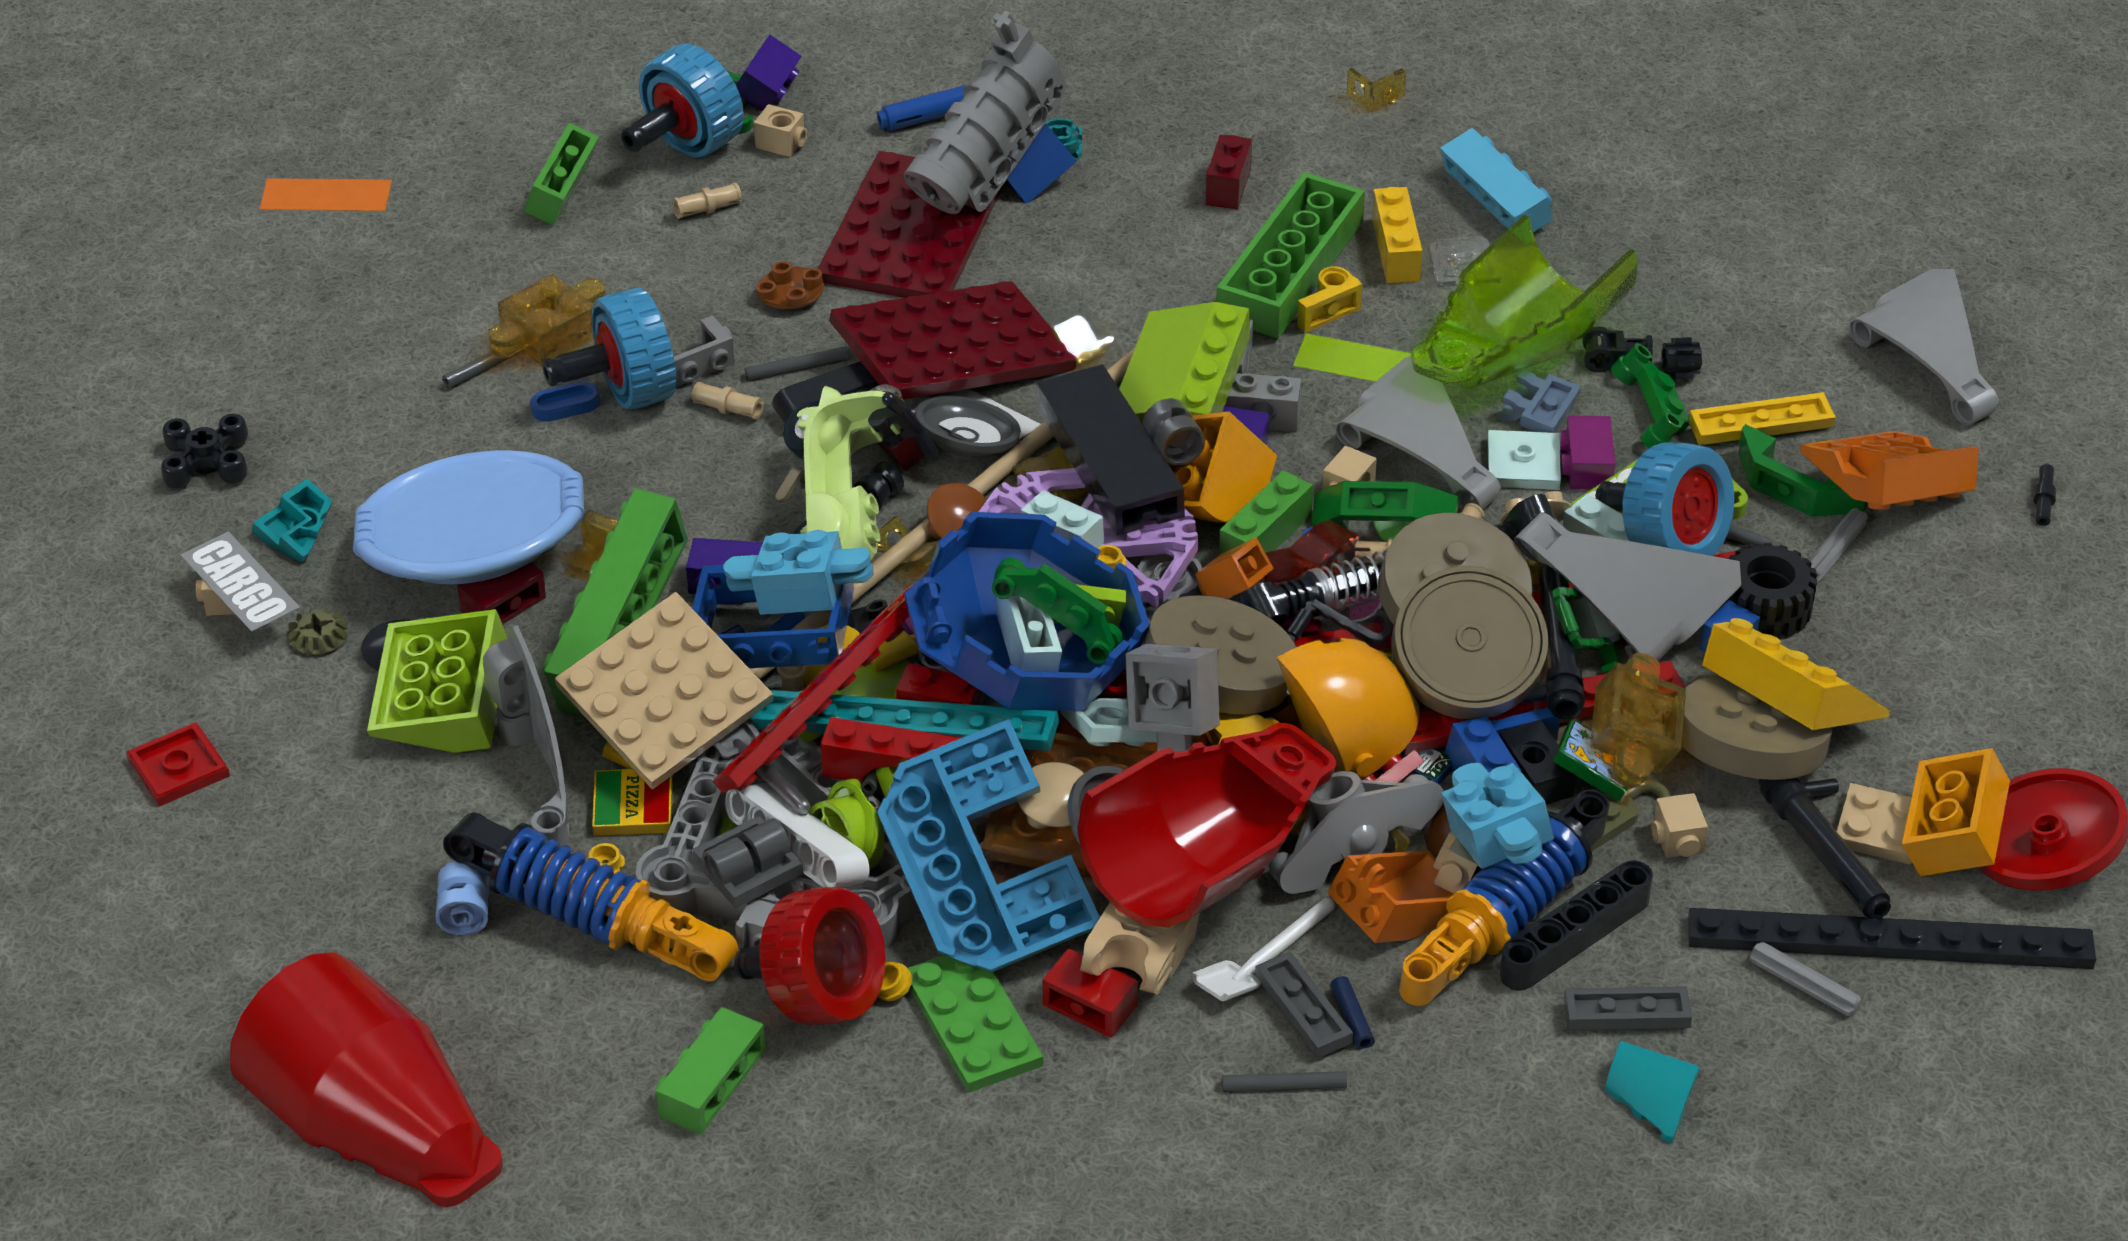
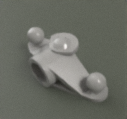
(1352, 819)

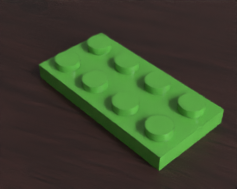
(973, 1022)

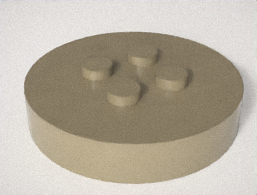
(1444, 543)
(1469, 642)
(1245, 646)
(1747, 735)

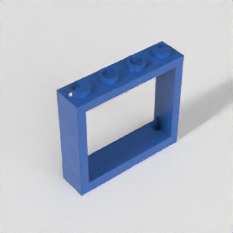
(773, 647)

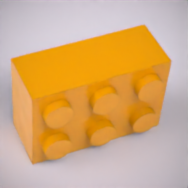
(1956, 812)

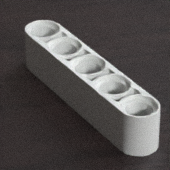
(823, 852)

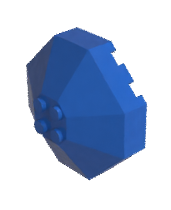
(959, 624)

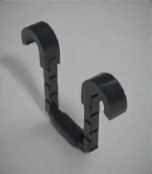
(1304, 616)

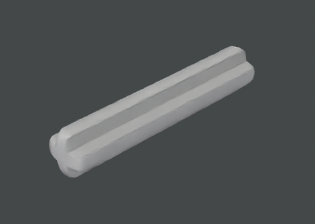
(1838, 542)
(1805, 979)

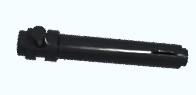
(1563, 678)
(1794, 804)

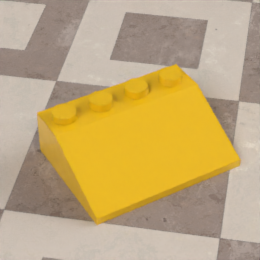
(1786, 678)

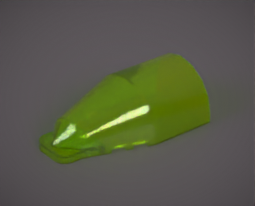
(1514, 312)

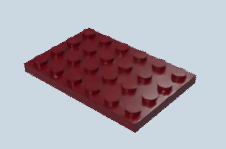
(898, 240)
(952, 339)

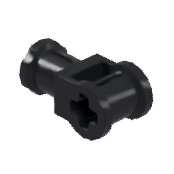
(1611, 347)

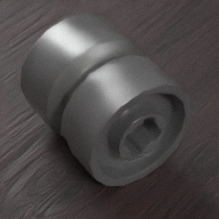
(1174, 431)

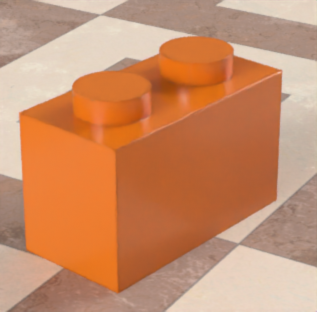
(1234, 570)

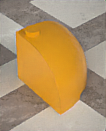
(1227, 471)
(1351, 702)

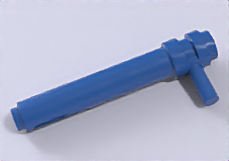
(918, 109)

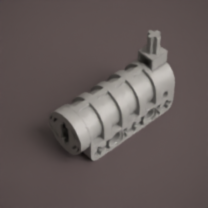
(991, 123)

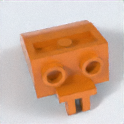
(1391, 894)

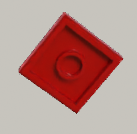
(177, 764)

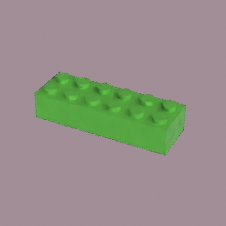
(1291, 250)
(622, 583)

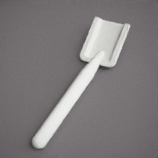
(1230, 980)

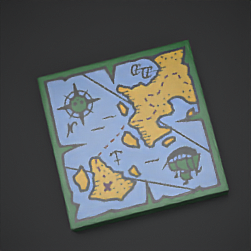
(1585, 762)

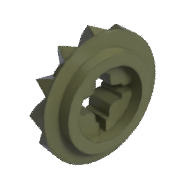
(307, 641)

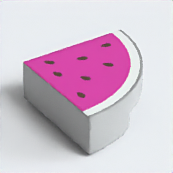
(1363, 613)

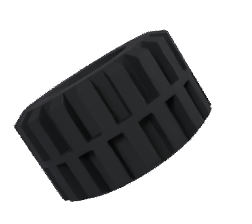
(1775, 587)

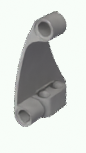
(1932, 325)
(1420, 420)

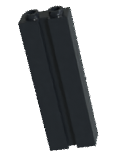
(1110, 449)

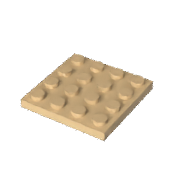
(664, 690)

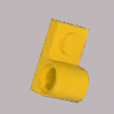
(1336, 297)

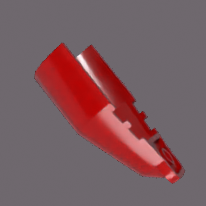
(1197, 821)
(361, 1078)

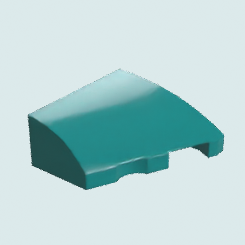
(295, 521)
(1652, 1086)

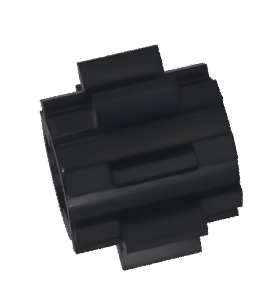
(1681, 358)

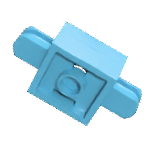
(798, 571)
(1496, 814)

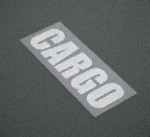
(240, 581)

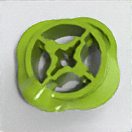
(853, 818)

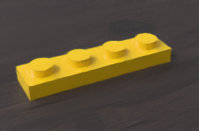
(1768, 416)

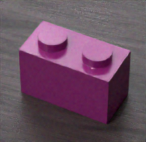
(1588, 451)

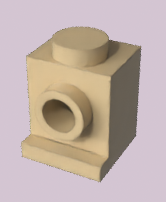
(1454, 865)

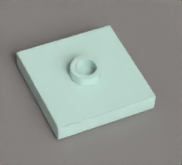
(1525, 459)

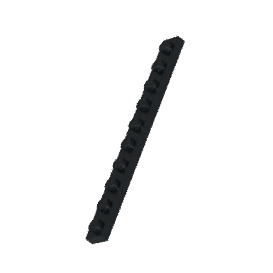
(1892, 938)

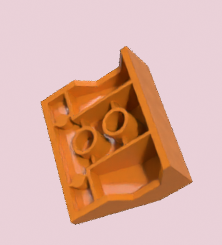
(1894, 468)

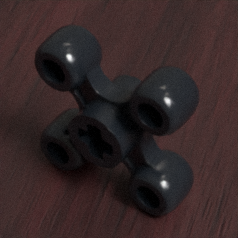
(204, 450)

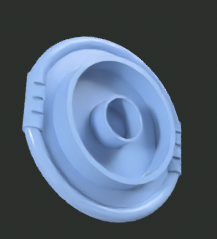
(469, 516)

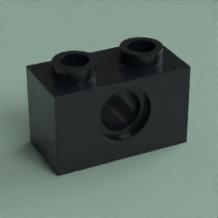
(1534, 753)

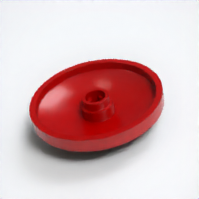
(2058, 830)

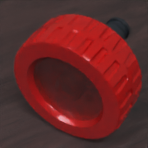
(818, 956)

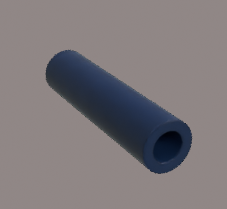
(1352, 1012)

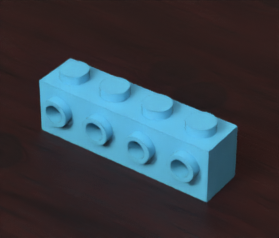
(1495, 180)

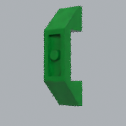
(1787, 484)
(1379, 502)

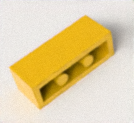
(1396, 235)

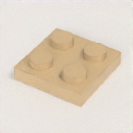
(1875, 822)

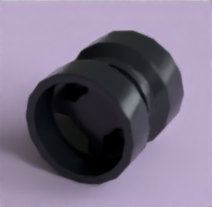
(882, 482)

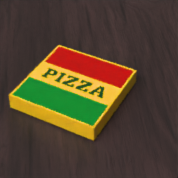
(628, 805)

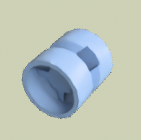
(462, 899)

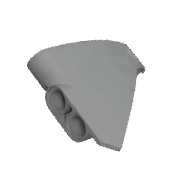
(1642, 589)
(526, 717)

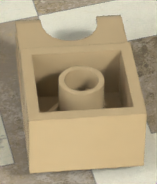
(1139, 947)

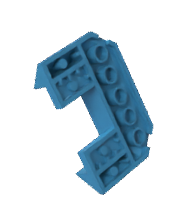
(946, 869)

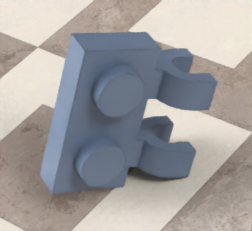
(1549, 405)

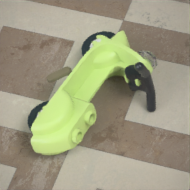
(826, 436)

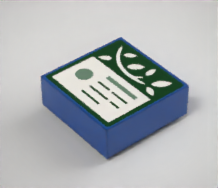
(1435, 765)

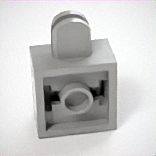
(1172, 693)

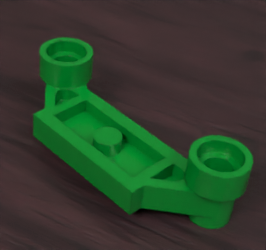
(1658, 392)
(1060, 601)

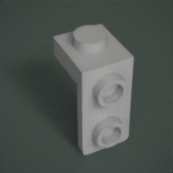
(712, 356)

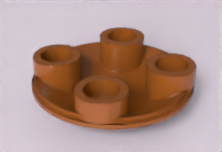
(790, 286)
(950, 506)

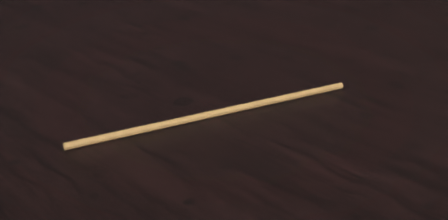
(920, 534)

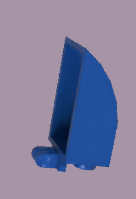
(1039, 166)

